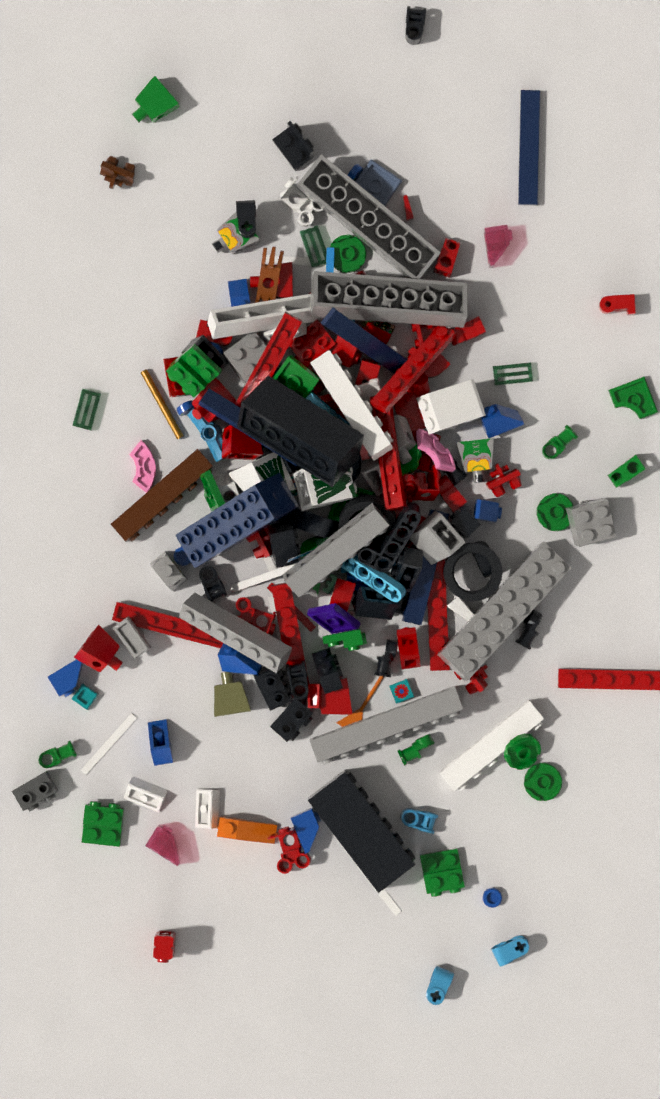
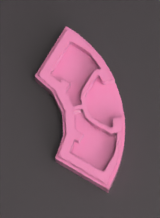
(441, 457)
(145, 466)

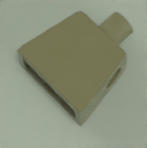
(230, 696)

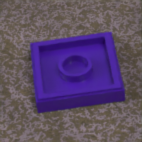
(333, 618)

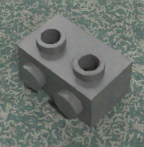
(35, 791)

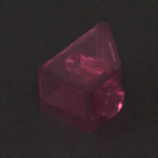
(496, 241)
(164, 844)

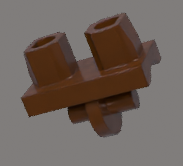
(117, 175)

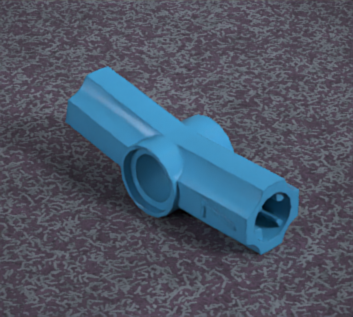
(214, 443)

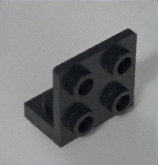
(293, 146)

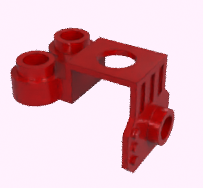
(412, 486)
(251, 614)
(292, 853)

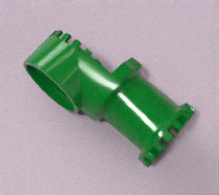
(559, 442)
(411, 753)
(58, 754)

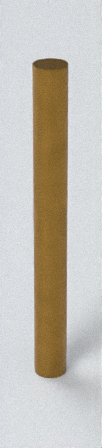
(162, 405)

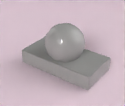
(132, 637)

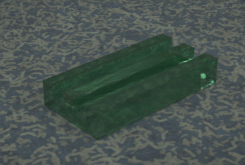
(309, 231)
(514, 381)
(79, 408)
(331, 584)

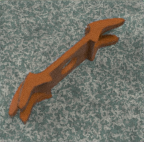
(269, 271)

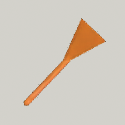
(357, 715)

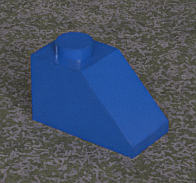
(238, 292)
(500, 420)
(487, 511)
(236, 662)
(66, 678)
(160, 742)
(306, 827)

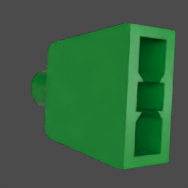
(154, 102)

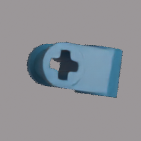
(420, 820)
(508, 951)
(440, 982)

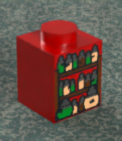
(381, 330)

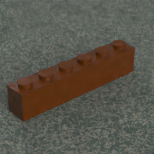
(159, 497)

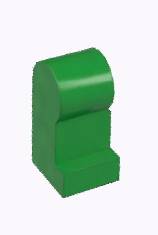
(626, 471)

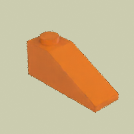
(246, 830)

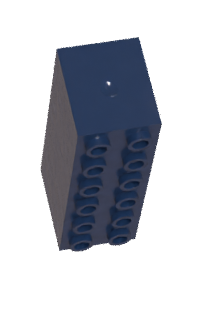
(237, 520)

